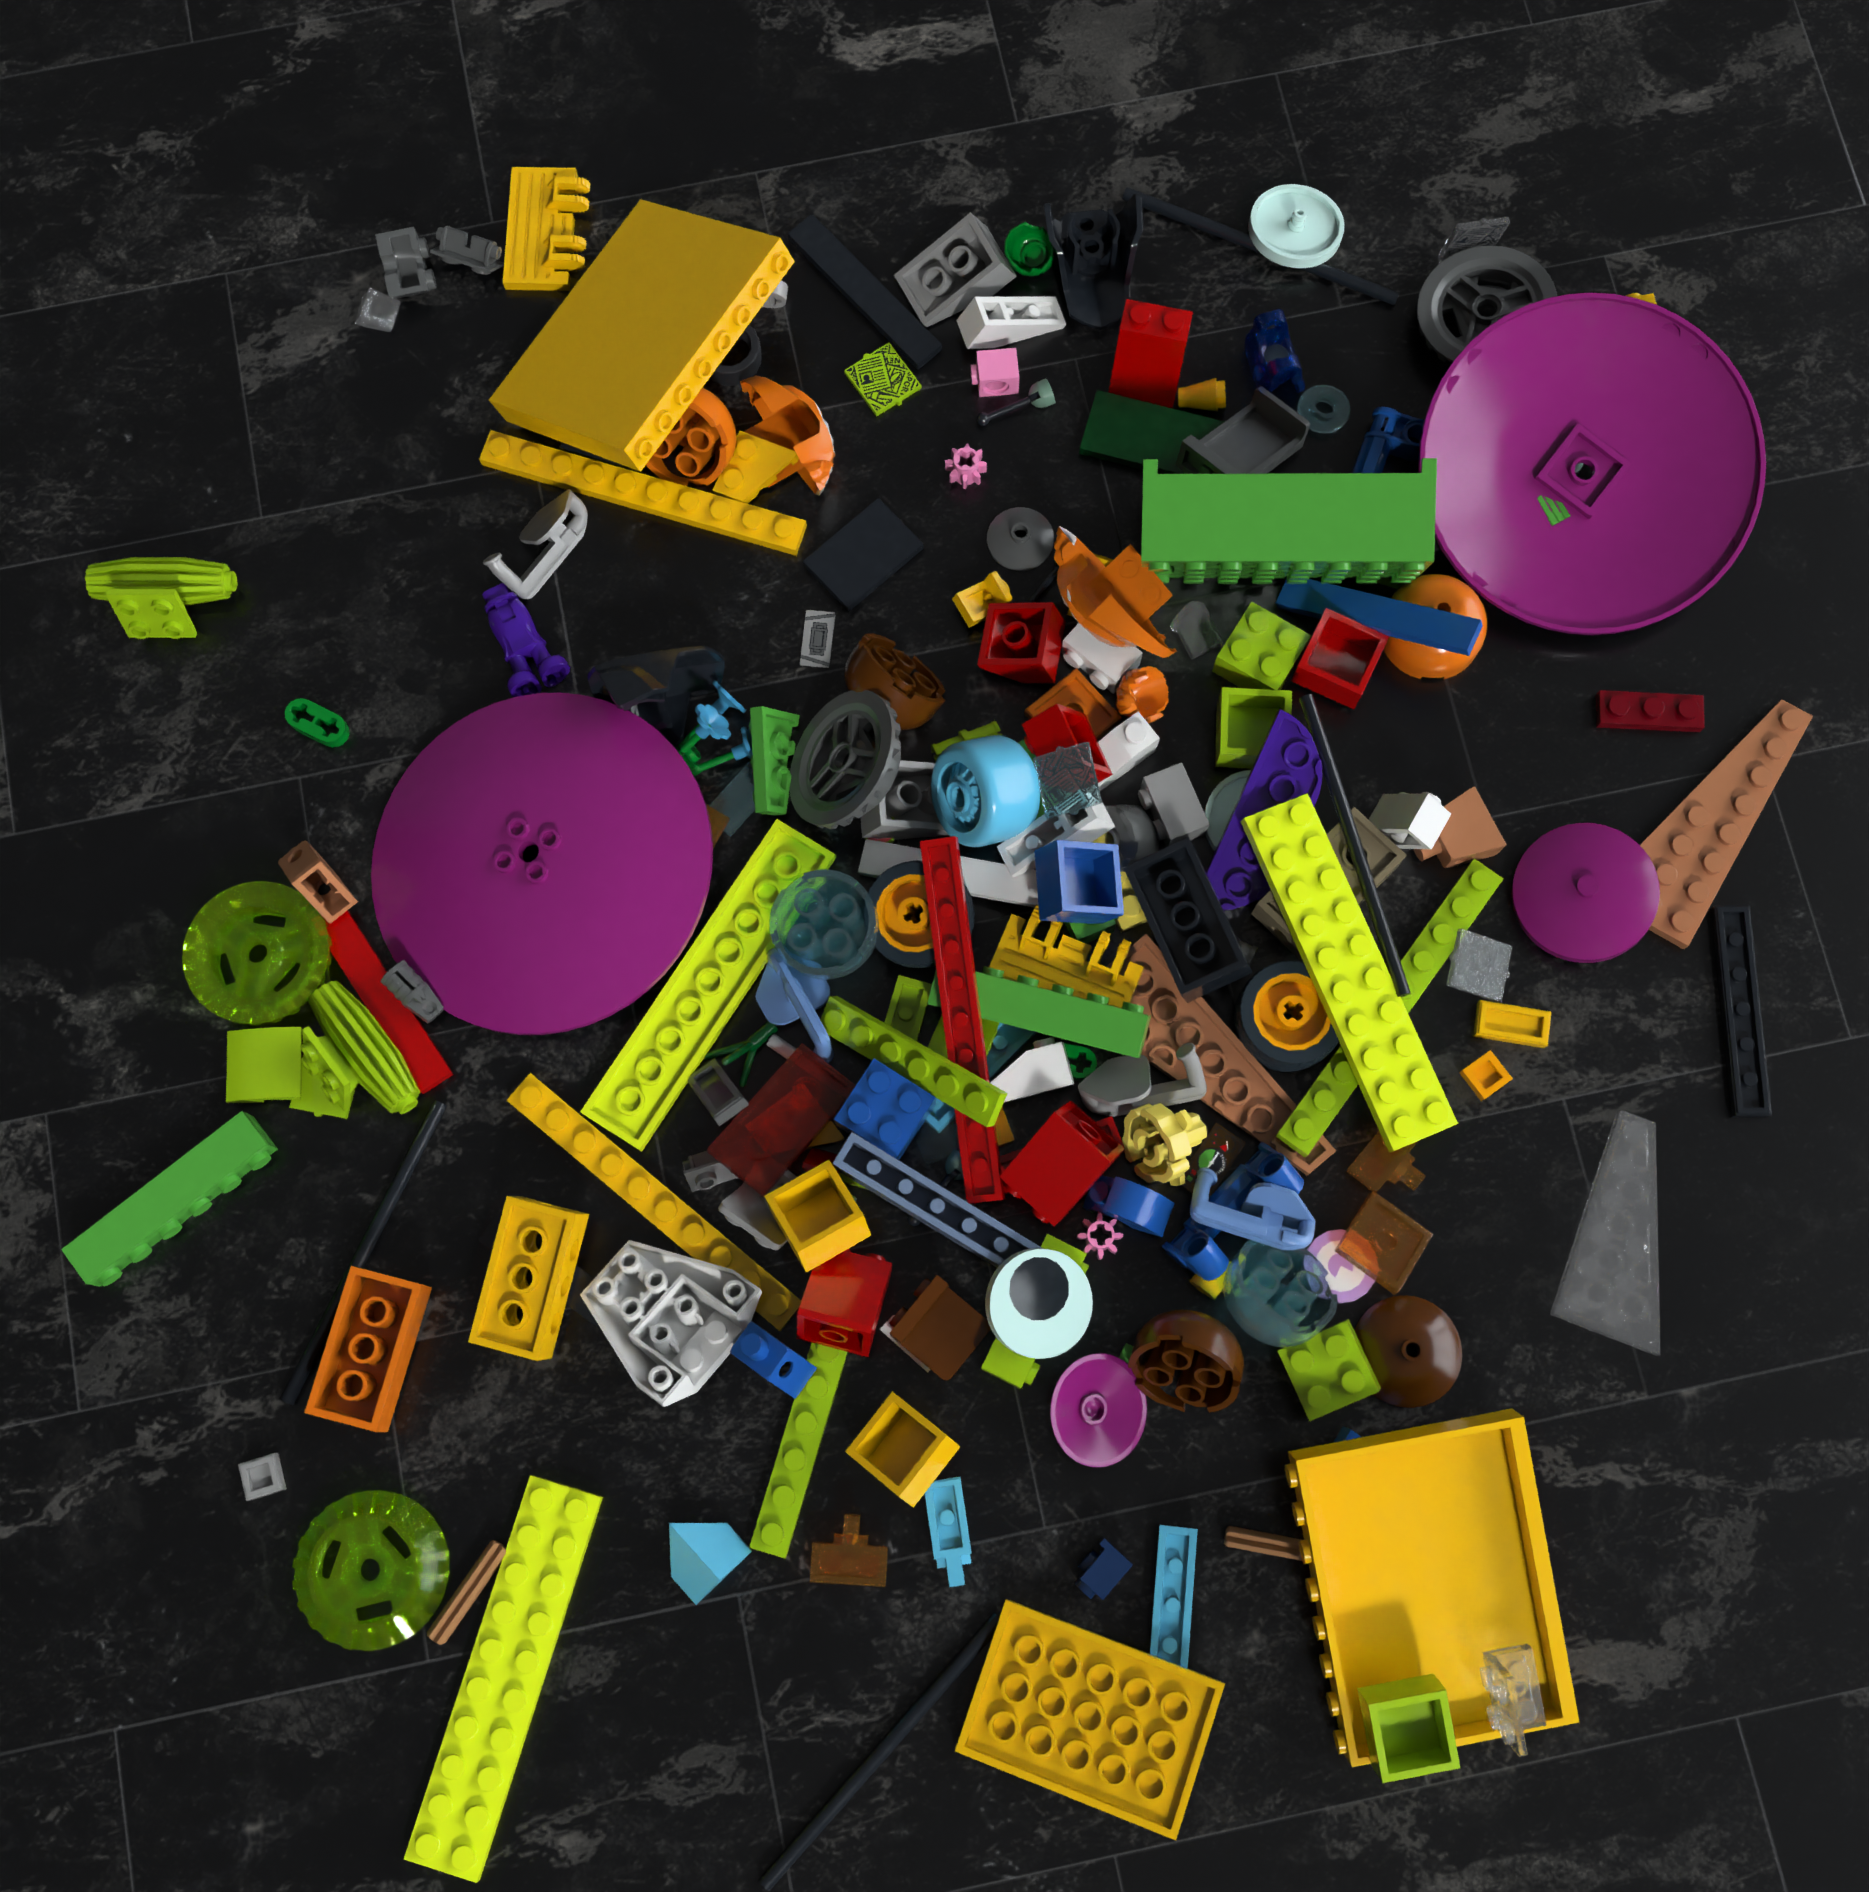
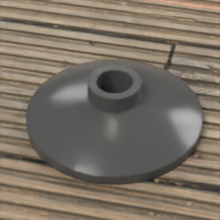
(1017, 552)

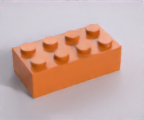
(368, 1350)

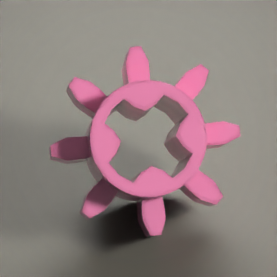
(965, 457)
(1107, 1228)

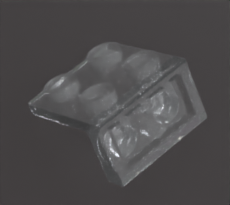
(1514, 1693)

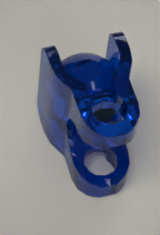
(1272, 353)

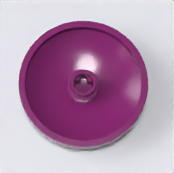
(1585, 892)

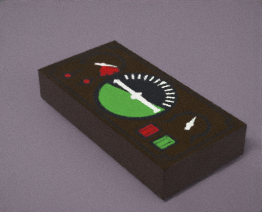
(1216, 1153)

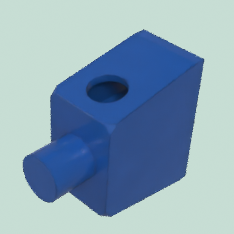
(767, 1356)

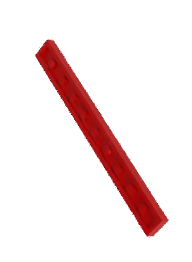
(960, 1008)

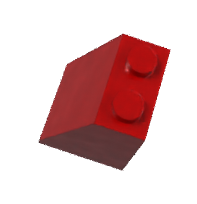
(1150, 352)
(1061, 1163)
(844, 1302)

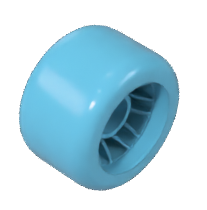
(985, 790)

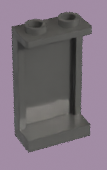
(1247, 442)

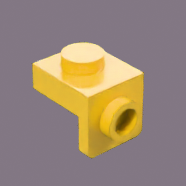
(975, 600)

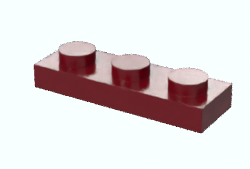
(1650, 711)

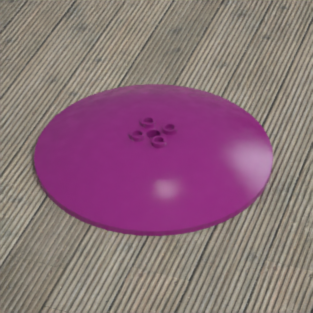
(1652, 418)
(596, 909)

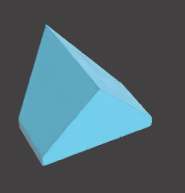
(703, 1555)

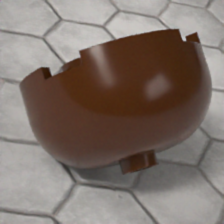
(886, 672)
(1198, 1347)

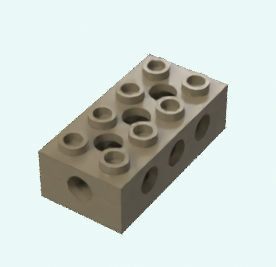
(1382, 858)

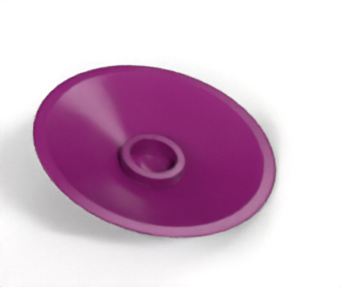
(1098, 1410)

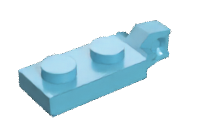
(949, 1527)

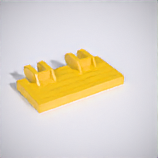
(540, 230)
(1066, 964)

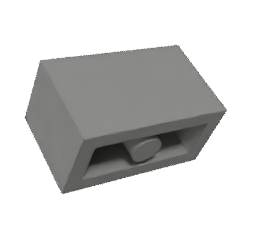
(1173, 805)

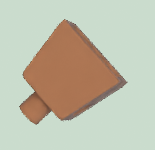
(1467, 833)
(308, 872)

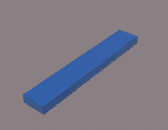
(1384, 614)

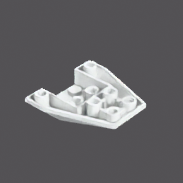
(669, 1317)

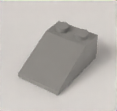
(954, 271)
(908, 803)

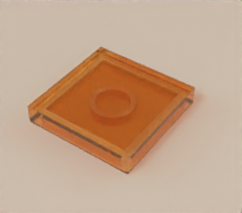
(1383, 1242)

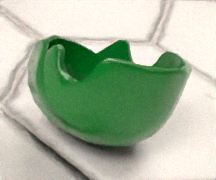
(1029, 250)

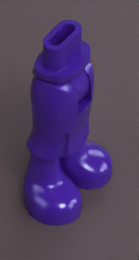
(520, 640)

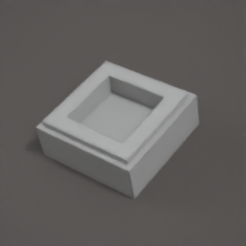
(262, 1476)

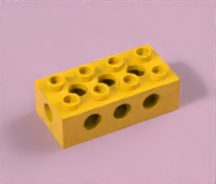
(506, 1282)

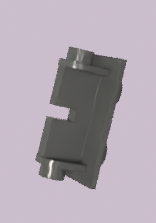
(480, 255)
(705, 1172)

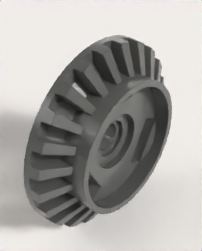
(1458, 289)
(871, 768)

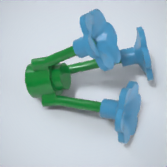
(714, 724)

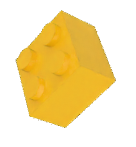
(818, 1215)
(902, 1449)

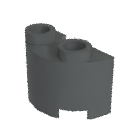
(405, 263)
(1132, 833)

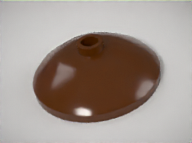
(1385, 1333)

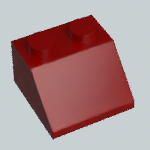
(1022, 641)

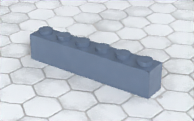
(928, 1201)

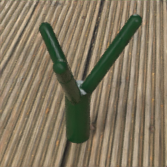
(738, 1049)

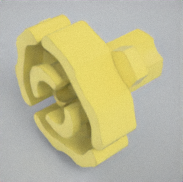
(1164, 1141)

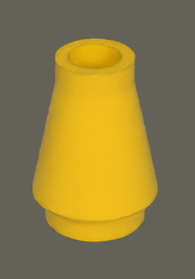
(1204, 395)

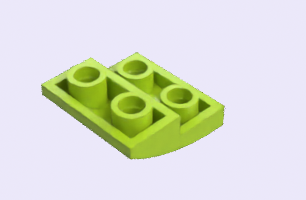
(263, 1064)

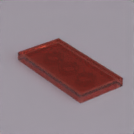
(782, 1120)

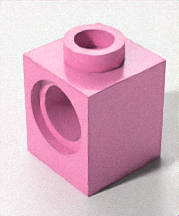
(996, 372)

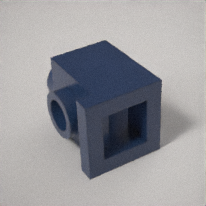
(1101, 1570)

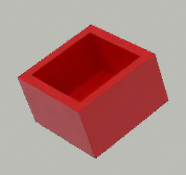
(1340, 658)
(1064, 728)

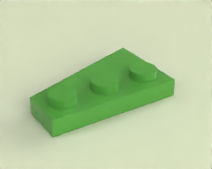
(769, 759)

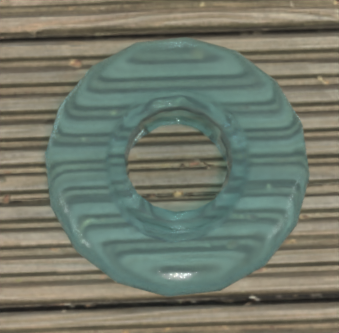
(1320, 421)

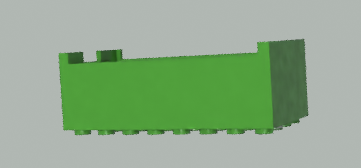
(1289, 526)

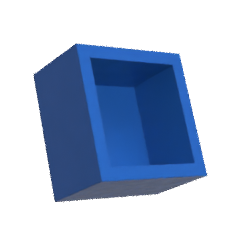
(1079, 882)
(885, 1109)

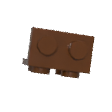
(939, 1328)

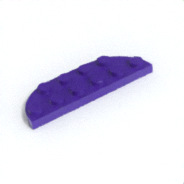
(1282, 771)

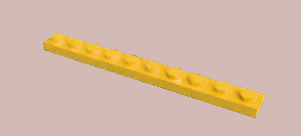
(643, 492)
(648, 1195)

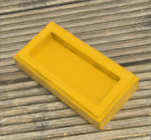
(1512, 1024)

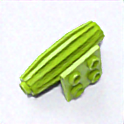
(153, 592)
(355, 1053)

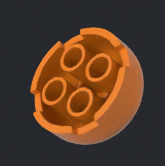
(702, 431)
(1444, 594)

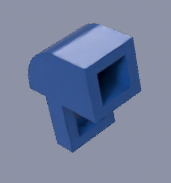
(1130, 1204)

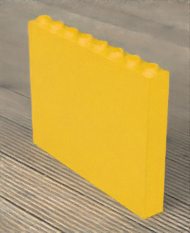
(642, 332)
(1423, 1561)

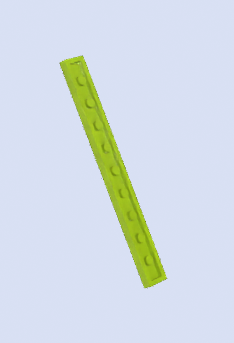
(1420, 966)

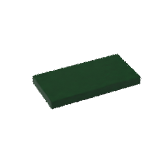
(1136, 430)

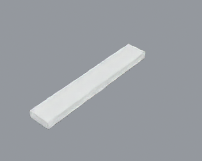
(980, 877)

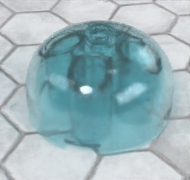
(808, 911)
(1278, 1294)

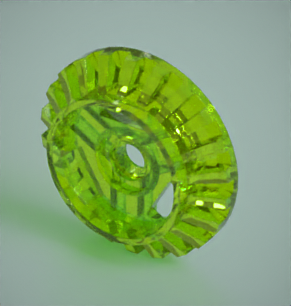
(228, 928)
(410, 1584)

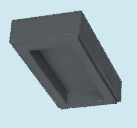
(717, 1092)

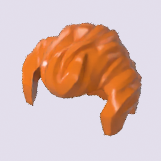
(1143, 691)

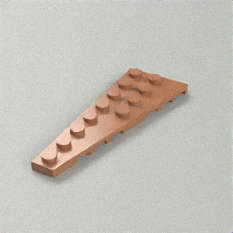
(1710, 826)
(1234, 1078)

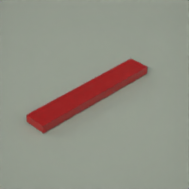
(399, 1023)

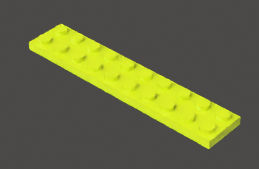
(1348, 973)
(701, 991)
(503, 1679)

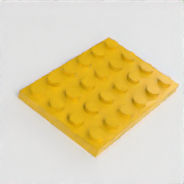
(1090, 1718)

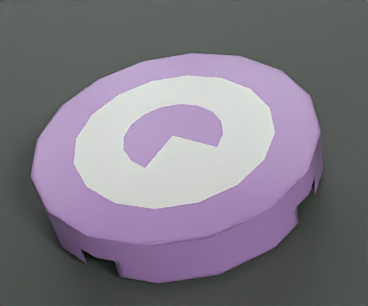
(1342, 1276)

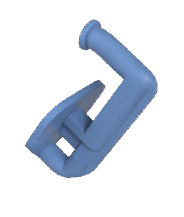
(789, 995)
(1267, 1215)

